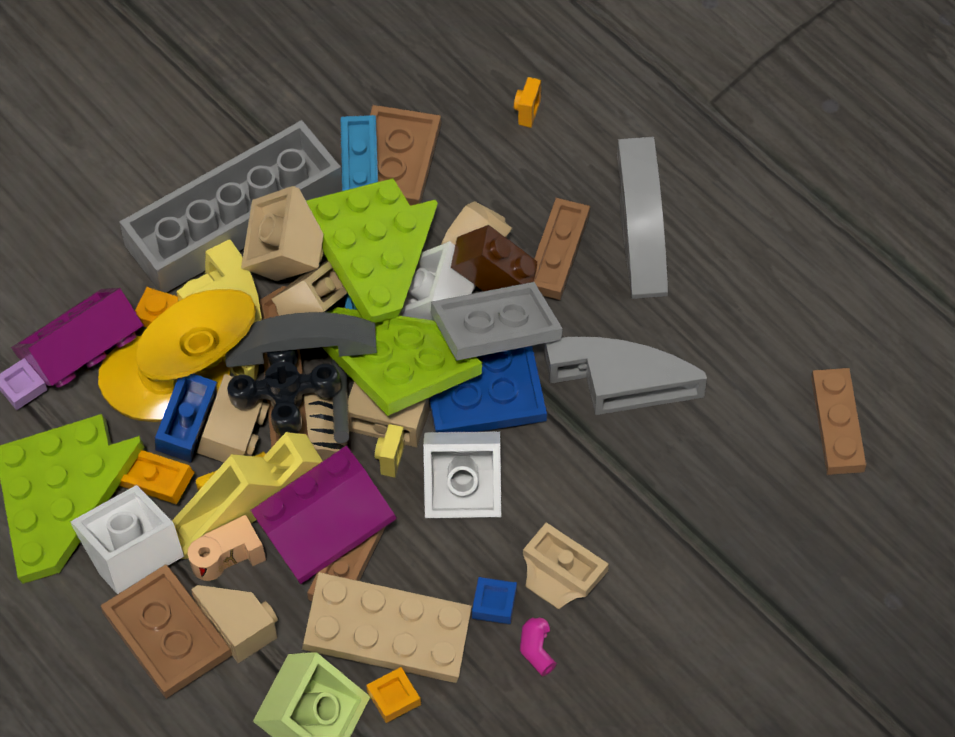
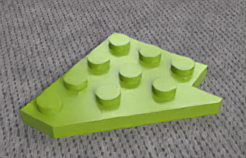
(373, 243)
(408, 364)
(54, 481)

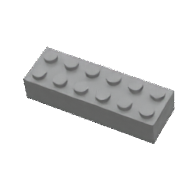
(177, 229)

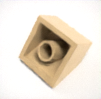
(282, 236)

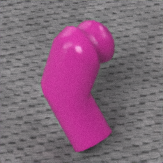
(531, 645)

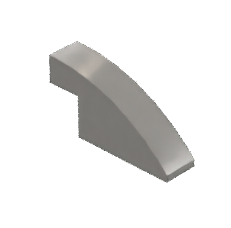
(642, 217)
(623, 372)

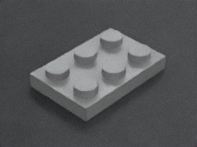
(495, 321)

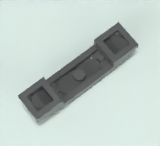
(304, 331)

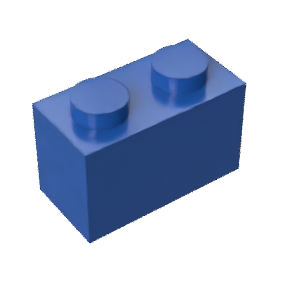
(186, 416)

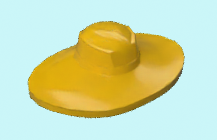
(194, 333)
(135, 393)

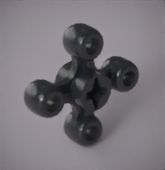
(284, 389)

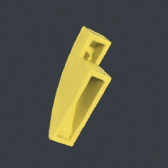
(224, 267)
(242, 485)

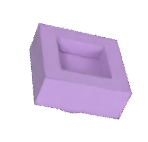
(21, 384)

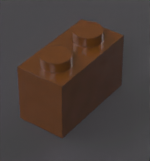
(492, 260)

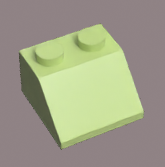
(311, 700)

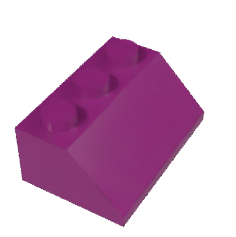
(80, 336)
(323, 514)

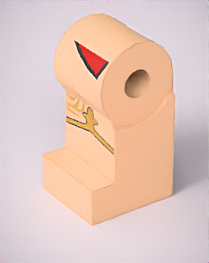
(225, 548)

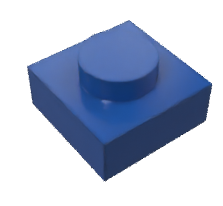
(494, 600)

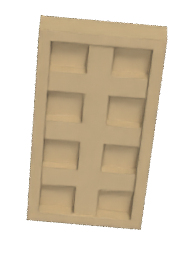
(387, 627)

